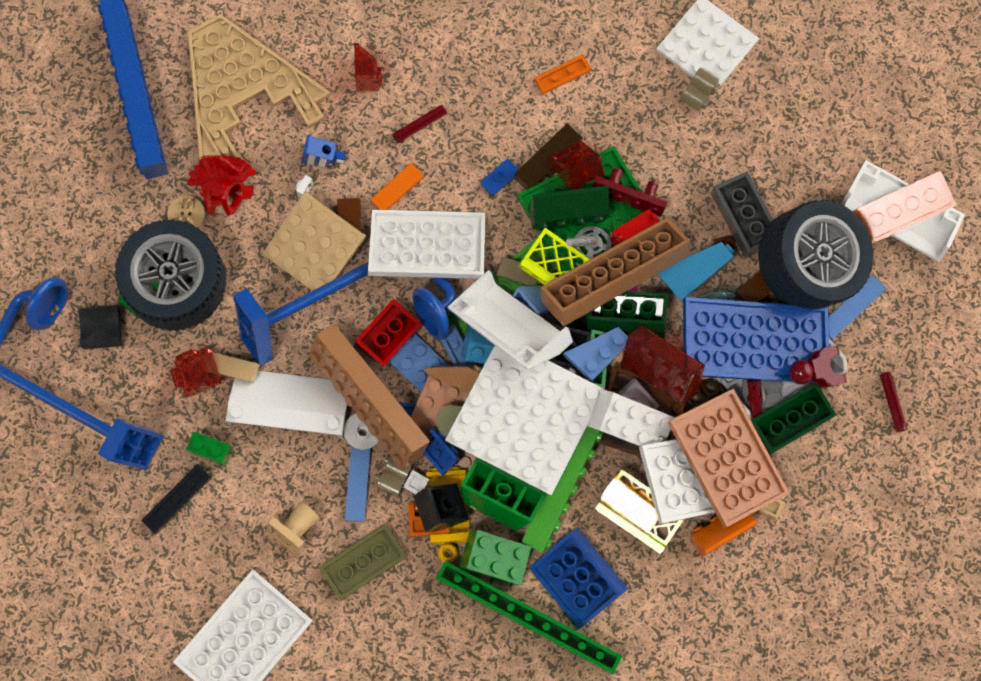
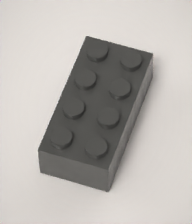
(743, 212)

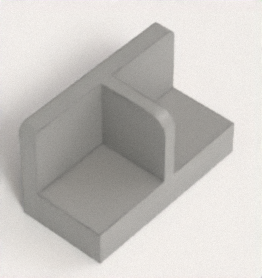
(768, 389)

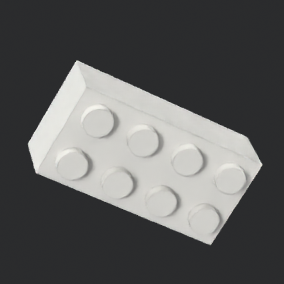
(629, 420)

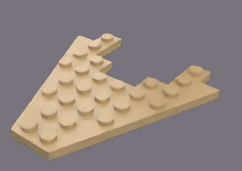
(233, 69)

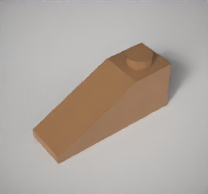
(459, 375)

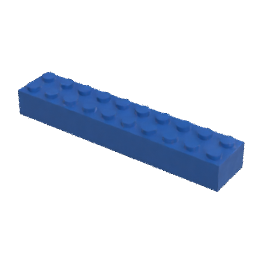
(133, 88)

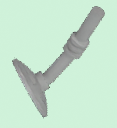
(590, 241)

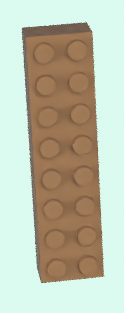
(615, 271)
(368, 397)

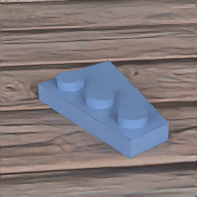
(597, 353)

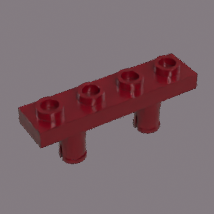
(630, 196)

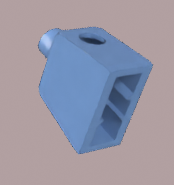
(531, 297)

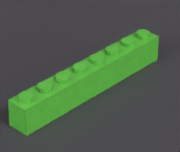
(548, 516)

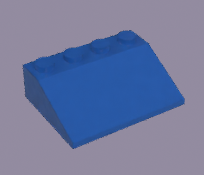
(578, 578)

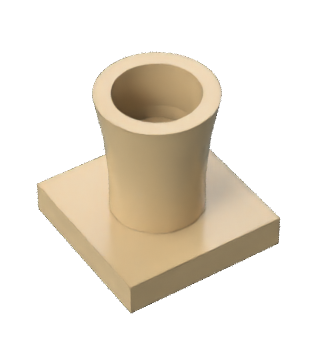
(295, 526)

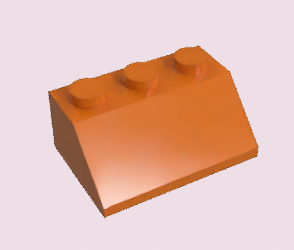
(715, 536)

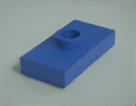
(499, 177)

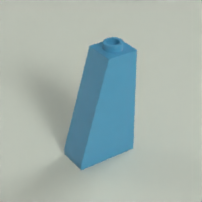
(694, 271)

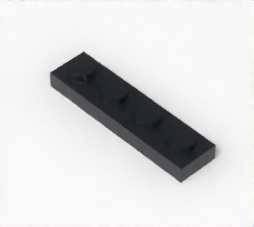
(176, 499)

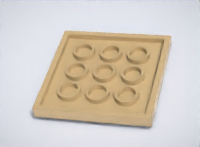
(314, 243)

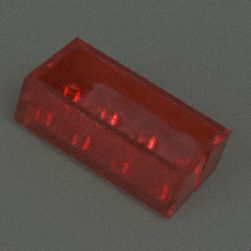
(662, 365)

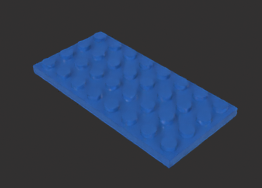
(751, 337)

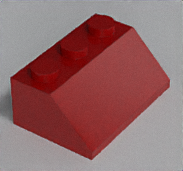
(387, 333)

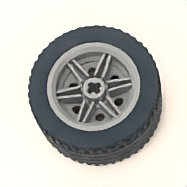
(146, 250)
(835, 254)

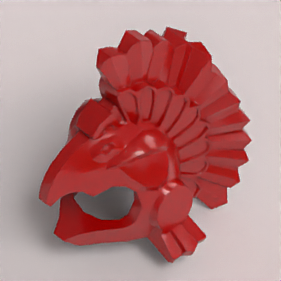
(222, 178)

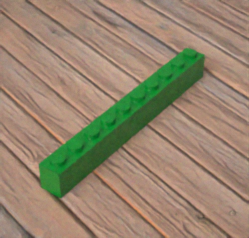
(528, 618)

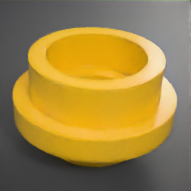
(443, 548)

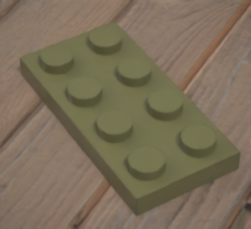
(362, 562)

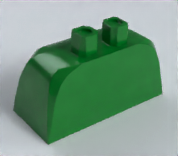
(500, 495)

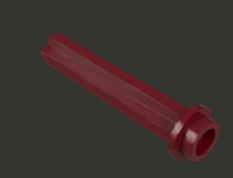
(419, 124)
(893, 402)

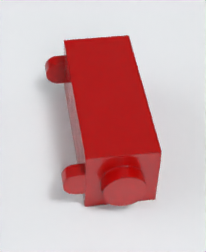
(634, 227)

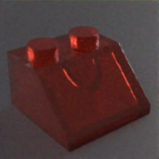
(367, 73)
(577, 164)

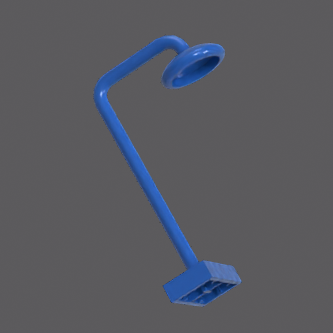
(255, 323)
(124, 441)

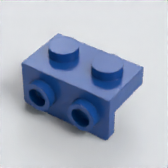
(440, 454)

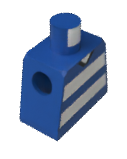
(321, 152)

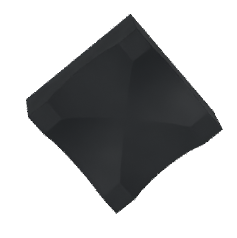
(100, 327)

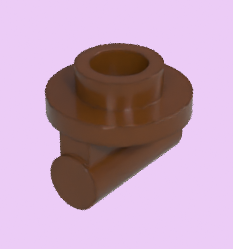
(725, 240)

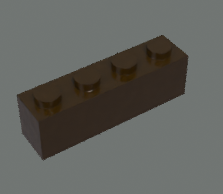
(539, 165)

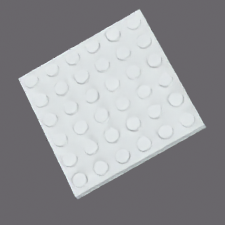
(525, 418)

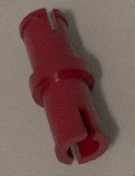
(754, 397)

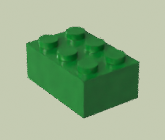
(495, 557)

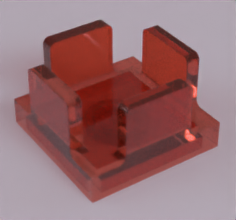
(195, 372)

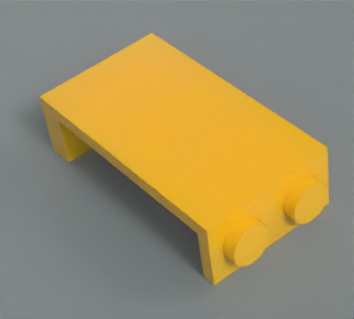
(459, 532)

